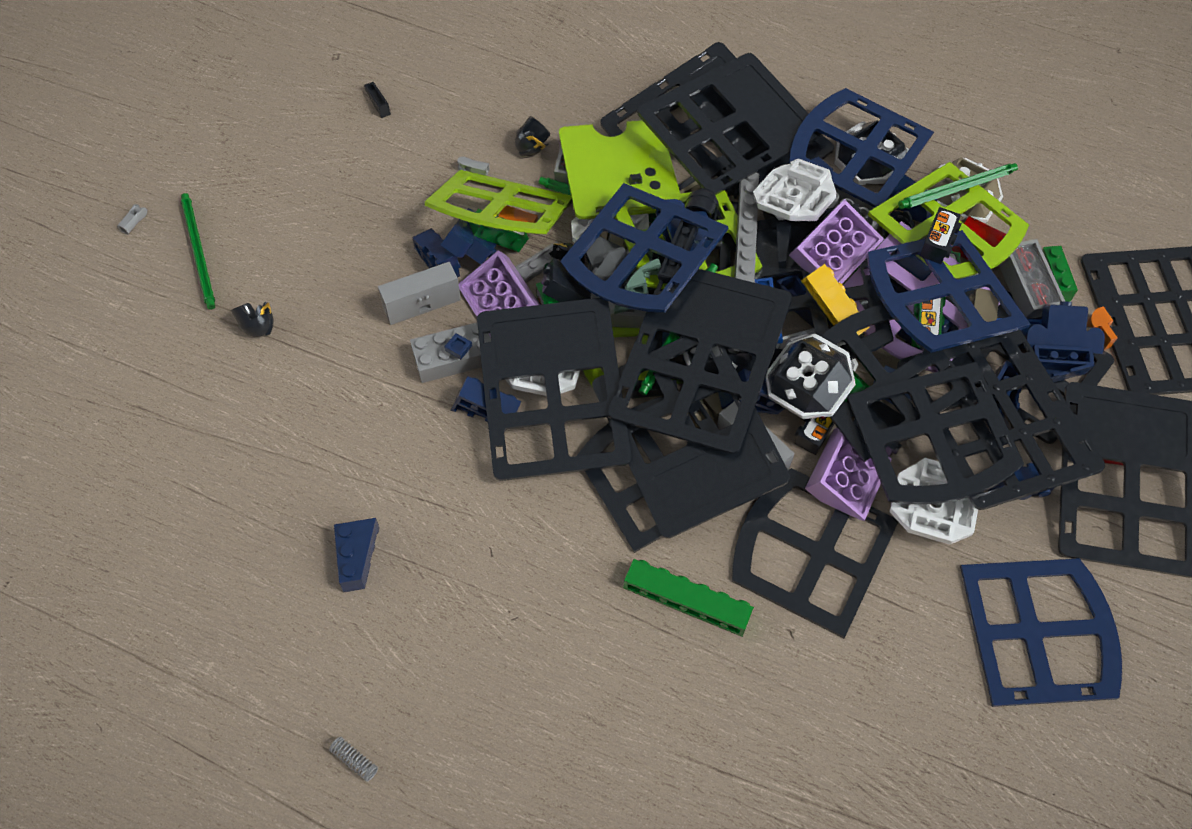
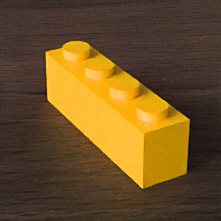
(830, 295)

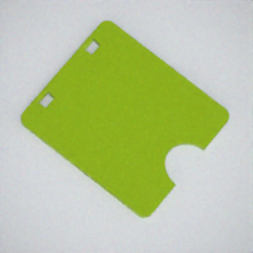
(601, 164)

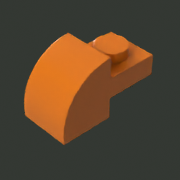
(1101, 319)

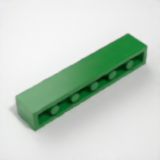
(688, 597)

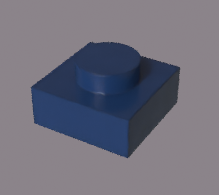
(458, 346)

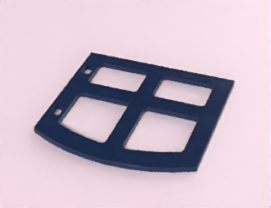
(864, 149)
(644, 242)
(948, 287)
(1033, 632)

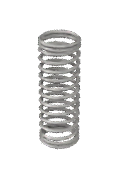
(369, 769)

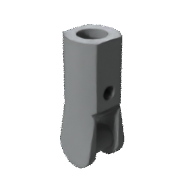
(473, 166)
(134, 216)

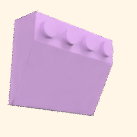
(838, 242)
(496, 286)
(844, 479)

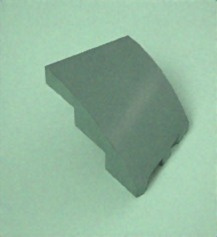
(638, 282)

